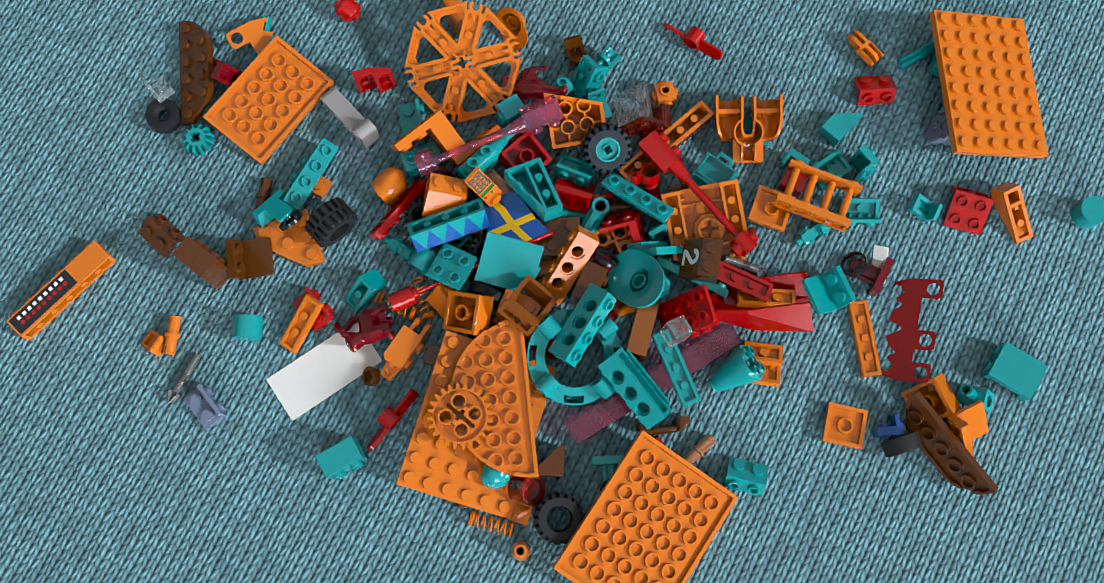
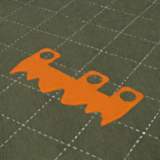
(253, 33)

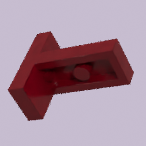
(224, 72)

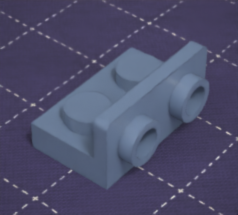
(205, 406)

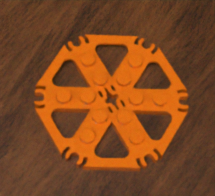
(450, 49)

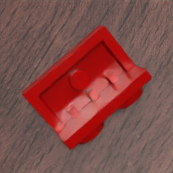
(875, 89)

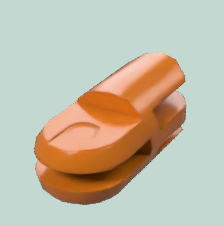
(864, 48)

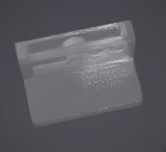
(159, 88)

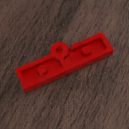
(393, 213)

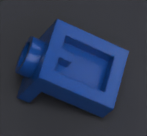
(885, 430)

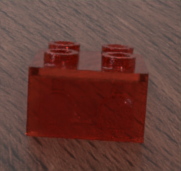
(645, 125)

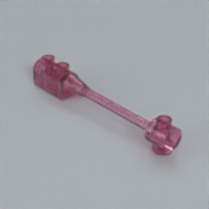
(531, 119)

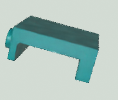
(1014, 370)

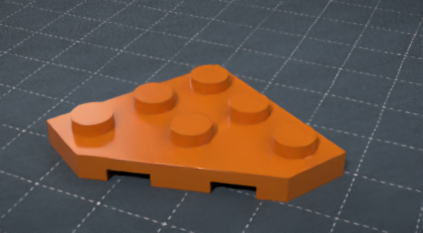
(294, 242)

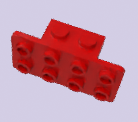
(695, 307)

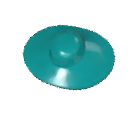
(637, 279)

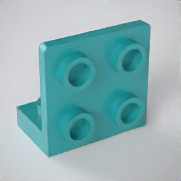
(451, 267)
(829, 291)

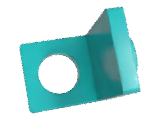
(600, 97)

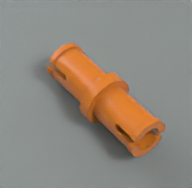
(172, 335)

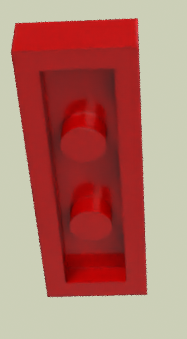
(744, 282)

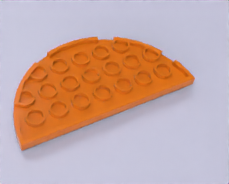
(499, 368)

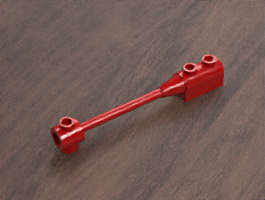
(668, 159)

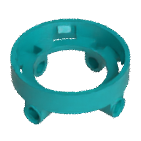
(546, 383)

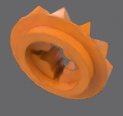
(702, 222)

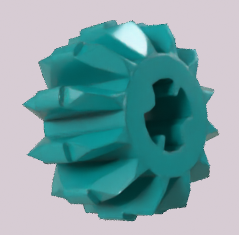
(199, 132)

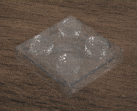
(632, 104)

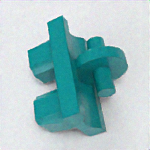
(608, 58)

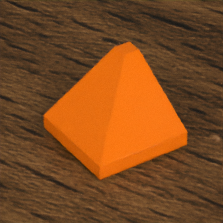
(622, 309)
(153, 342)

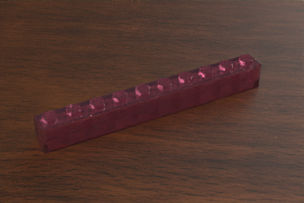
(614, 407)

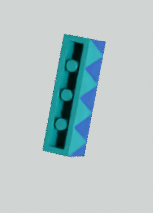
(448, 225)

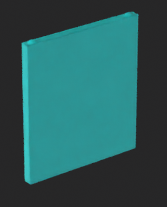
(507, 261)

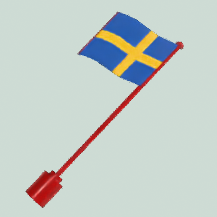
(507, 218)

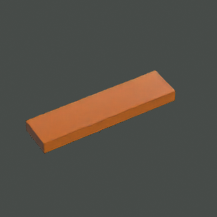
(864, 339)

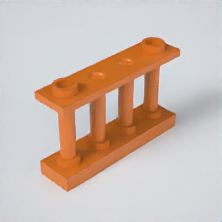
(818, 214)

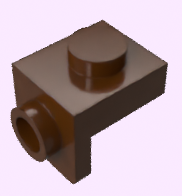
(574, 49)

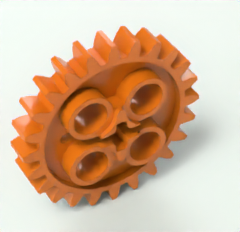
(448, 430)

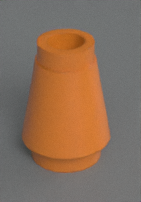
(527, 550)

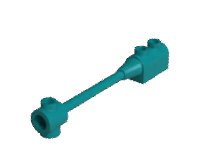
(488, 154)

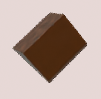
(553, 465)

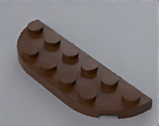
(195, 70)
(945, 448)

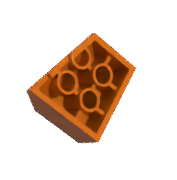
(577, 119)

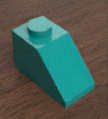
(837, 126)
(365, 290)

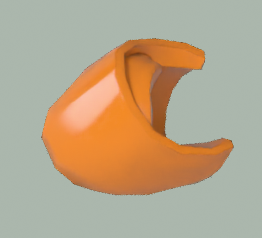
(390, 185)

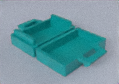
(714, 169)

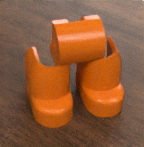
(766, 126)

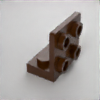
(249, 258)

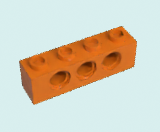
(579, 237)

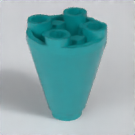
(737, 370)

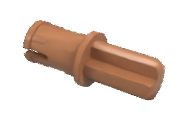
(699, 449)

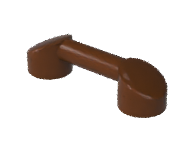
(680, 423)

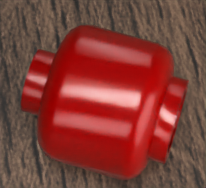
(347, 10)

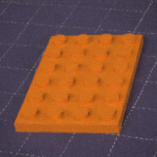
(268, 100)

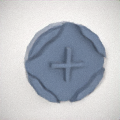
(936, 129)

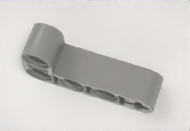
(351, 119)

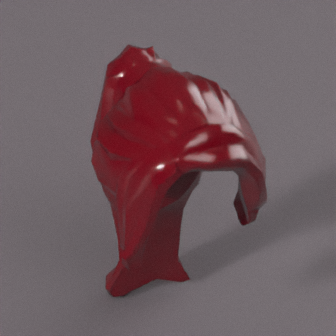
(531, 87)

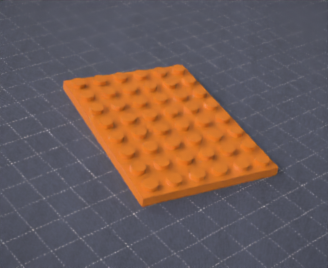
(988, 85)
(451, 472)
(647, 520)

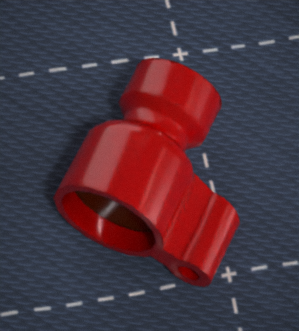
(648, 177)

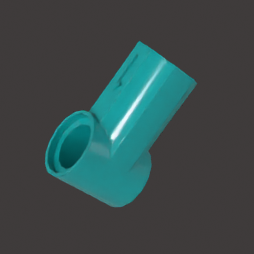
(594, 218)

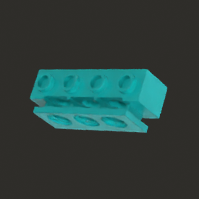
(635, 387)

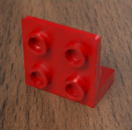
(574, 196)
(967, 210)
(628, 217)

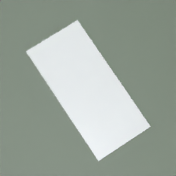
(320, 373)

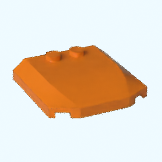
(689, 208)

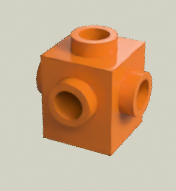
(663, 93)

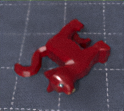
(372, 327)

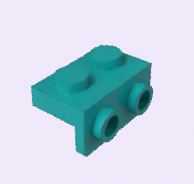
(409, 162)
(864, 162)
(833, 164)
(574, 170)
(863, 211)
(745, 476)

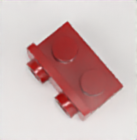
(324, 316)

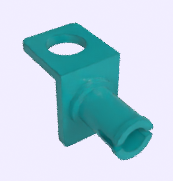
(971, 394)

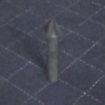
(758, 269)
(173, 394)

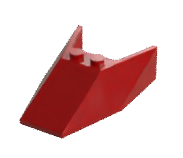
(783, 317)

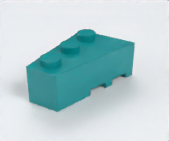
(535, 188)

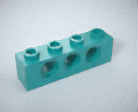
(590, 313)

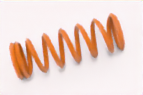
(412, 313)
(426, 315)
(471, 522)

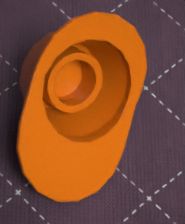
(516, 24)

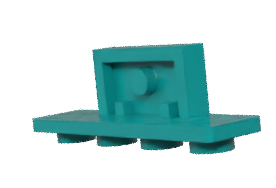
(309, 173)
(637, 197)

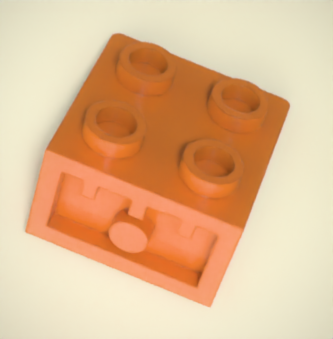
(969, 424)

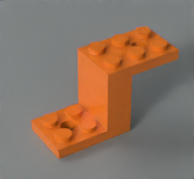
(442, 134)

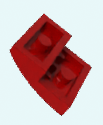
(374, 77)

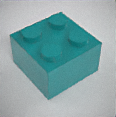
(342, 458)

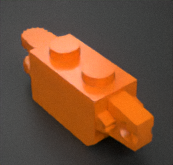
(403, 349)

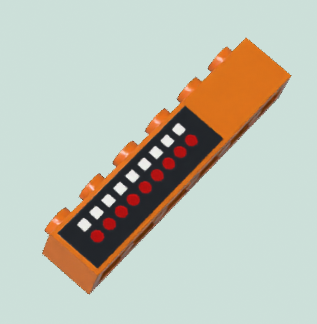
(678, 135)
(60, 290)

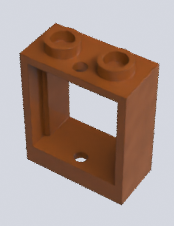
(526, 321)

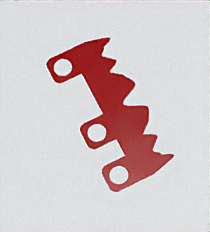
(907, 338)

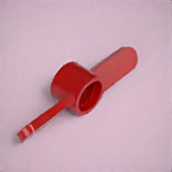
(695, 40)
(390, 417)

